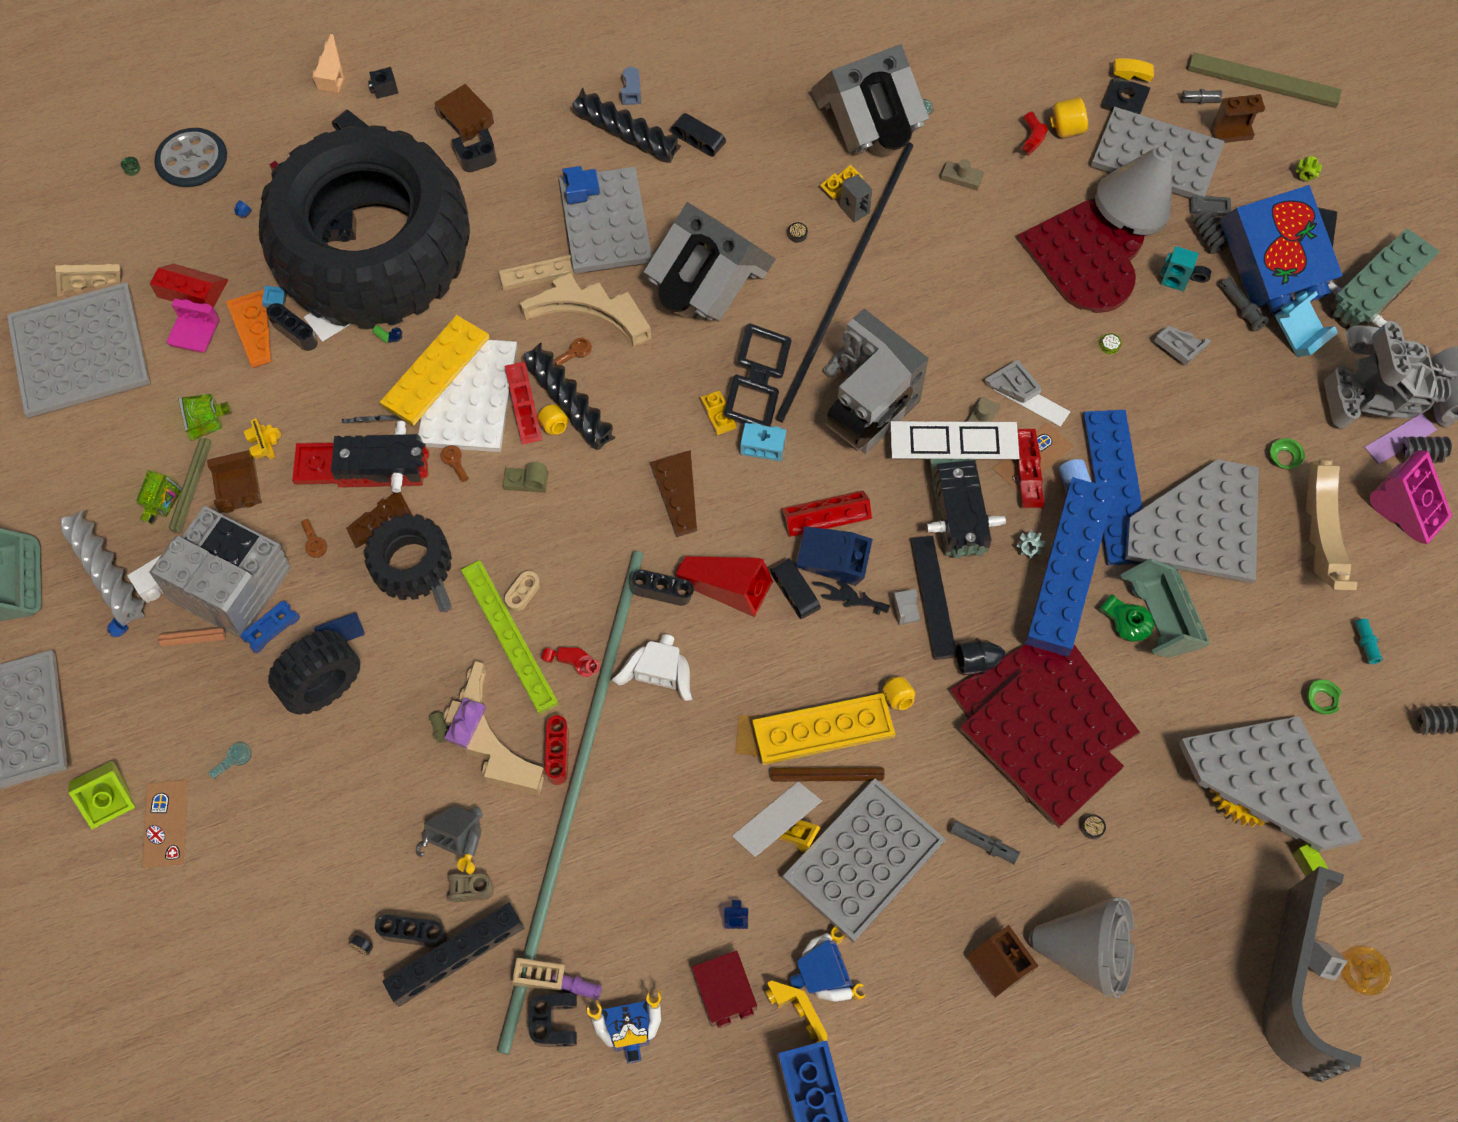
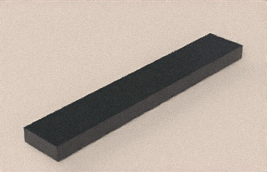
(933, 598)

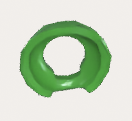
(1290, 446)
(1327, 687)

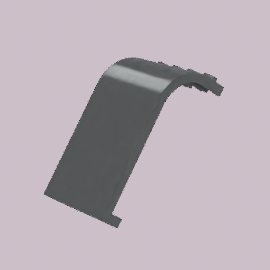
(1283, 1008)

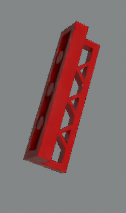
(828, 512)

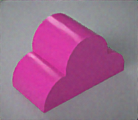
(1413, 498)

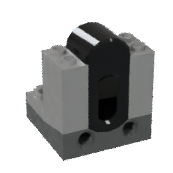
(874, 102)
(703, 265)
(881, 385)

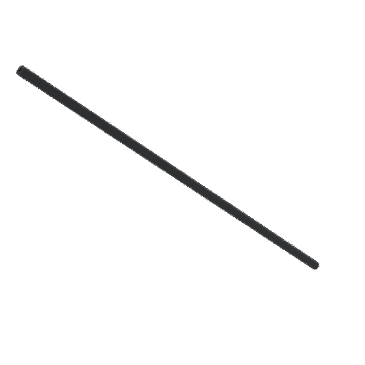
(843, 285)

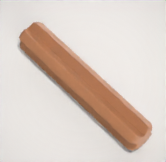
(192, 636)

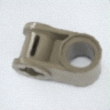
(464, 887)

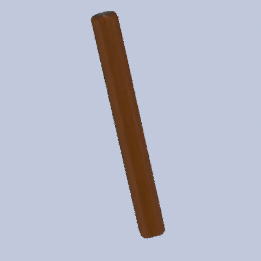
(827, 774)

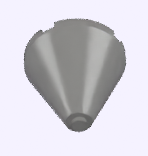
(1138, 193)
(1091, 944)

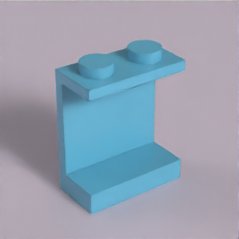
(1303, 326)

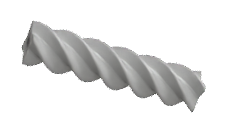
(99, 566)

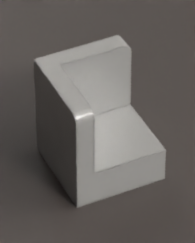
(906, 607)
(1326, 960)

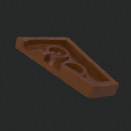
(387, 508)

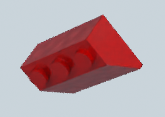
(183, 283)

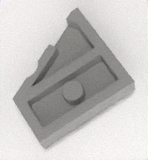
(1181, 344)
(1014, 382)

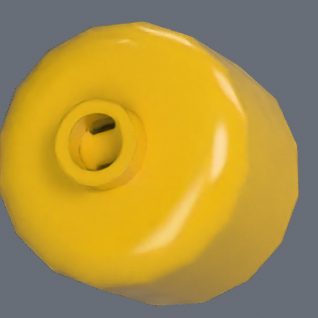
(1069, 117)

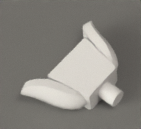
(658, 665)

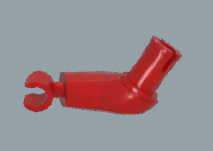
(1037, 135)
(578, 658)

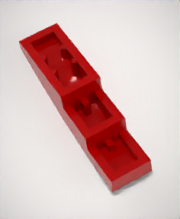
(523, 403)
(1029, 469)

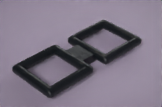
(757, 375)

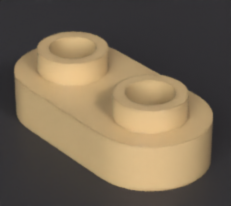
(521, 591)

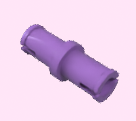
(580, 987)

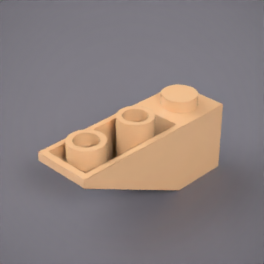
(329, 71)

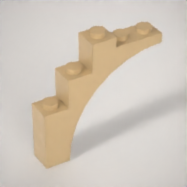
(593, 301)
(503, 767)

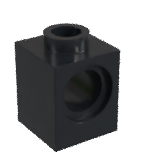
(383, 82)

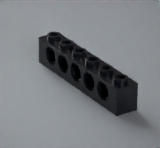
(453, 955)

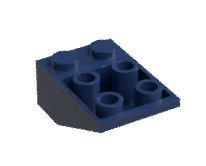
(834, 554)

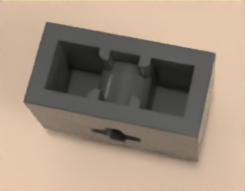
(855, 198)

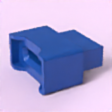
(580, 183)

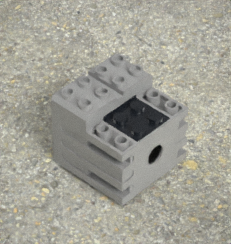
(221, 571)

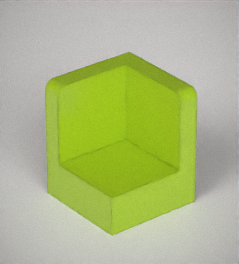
(1308, 859)

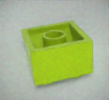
(101, 795)

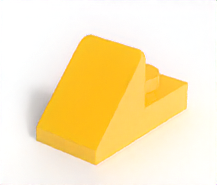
(800, 835)

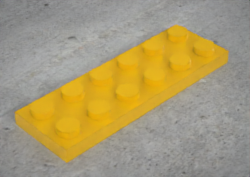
(434, 370)
(823, 728)

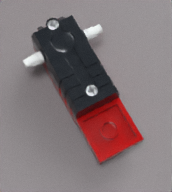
(364, 461)

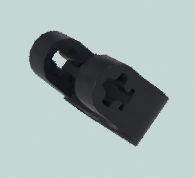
(476, 155)
(557, 1001)

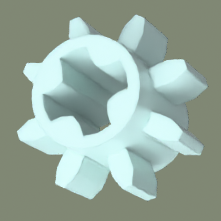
(1026, 546)

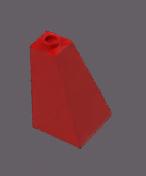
(730, 580)

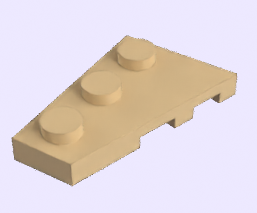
(80, 276)

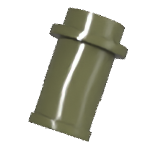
(439, 727)

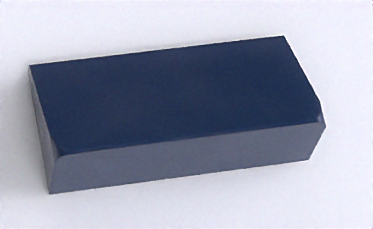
(347, 626)

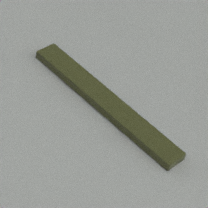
(1265, 80)

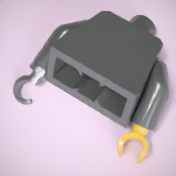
(455, 832)

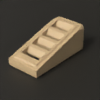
(539, 965)

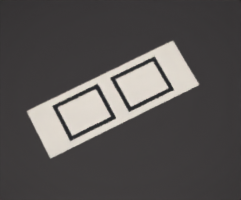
(954, 440)

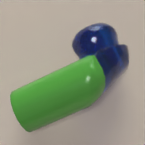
(388, 337)

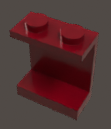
(725, 989)

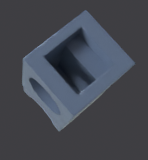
(631, 93)

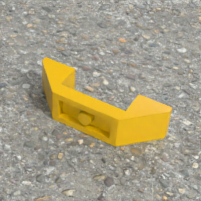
(783, 994)

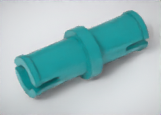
(1368, 641)

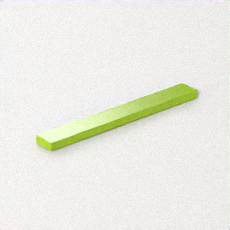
(509, 637)

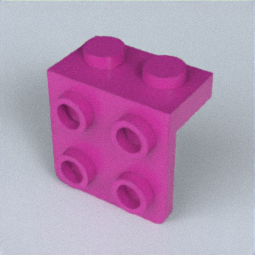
(193, 325)

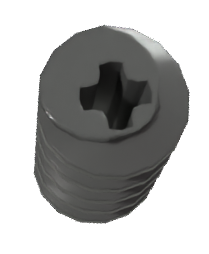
(1211, 230)
(1438, 447)
(1438, 719)

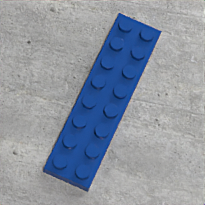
(1114, 467)

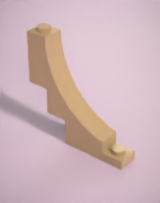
(1330, 556)

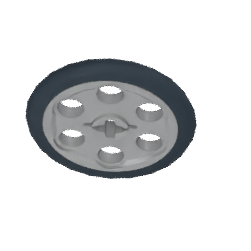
(196, 176)

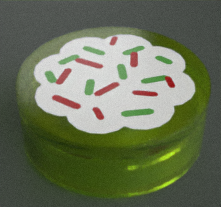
(1110, 343)

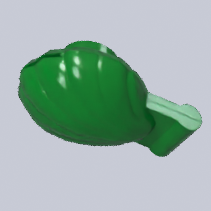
(1130, 621)

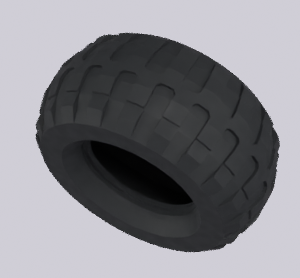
(353, 171)

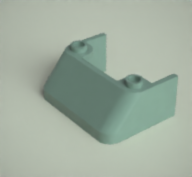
(19, 575)
(1170, 607)

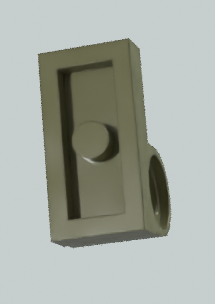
(531, 479)

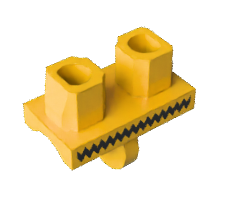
(265, 437)

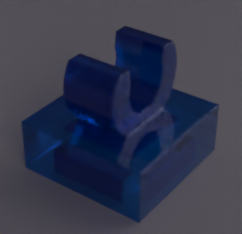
(735, 916)

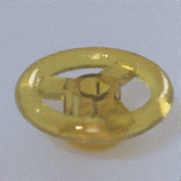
(1375, 966)

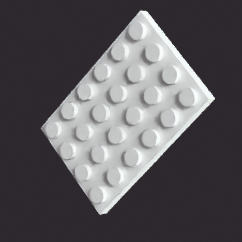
(475, 403)

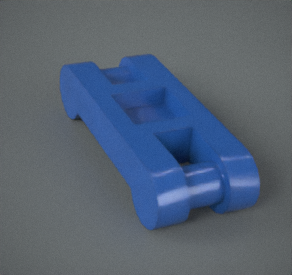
(269, 626)

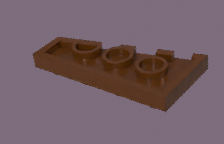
(677, 490)

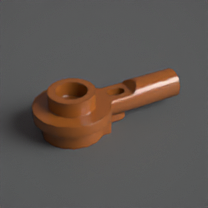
(581, 348)
(452, 456)
(315, 546)

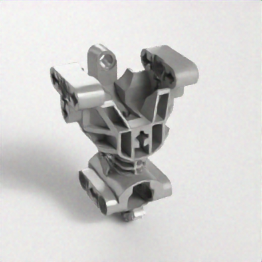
(1397, 370)

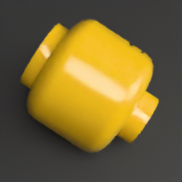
(553, 419)
(899, 693)

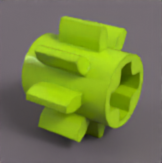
(1309, 168)

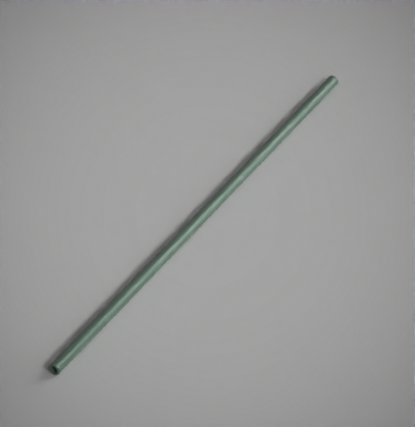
(570, 804)

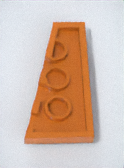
(252, 326)

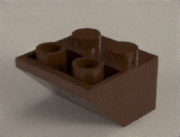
(1002, 961)

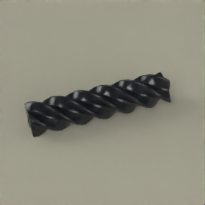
(623, 125)
(564, 393)

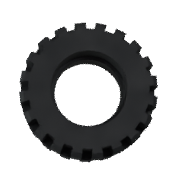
(397, 534)
(313, 672)

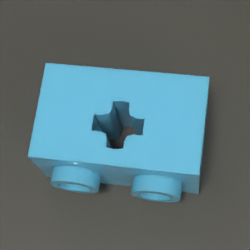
(754, 446)

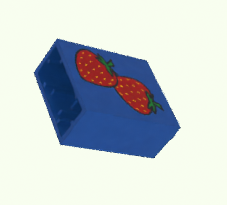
(1281, 248)

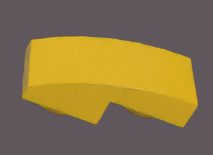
(1128, 68)
(833, 184)
(714, 406)

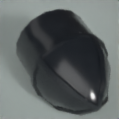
(978, 656)

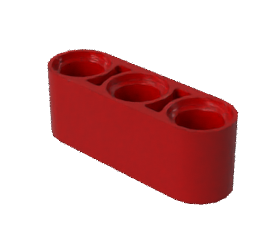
(553, 740)

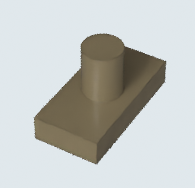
(962, 174)
(984, 411)

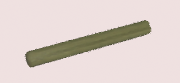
(190, 485)

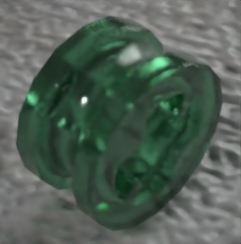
(130, 166)

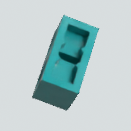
(1178, 268)

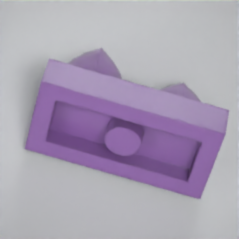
(465, 723)

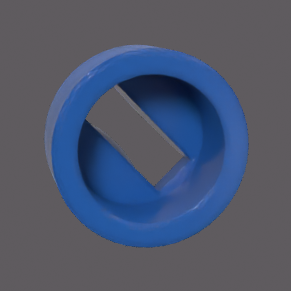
(242, 209)
(116, 629)

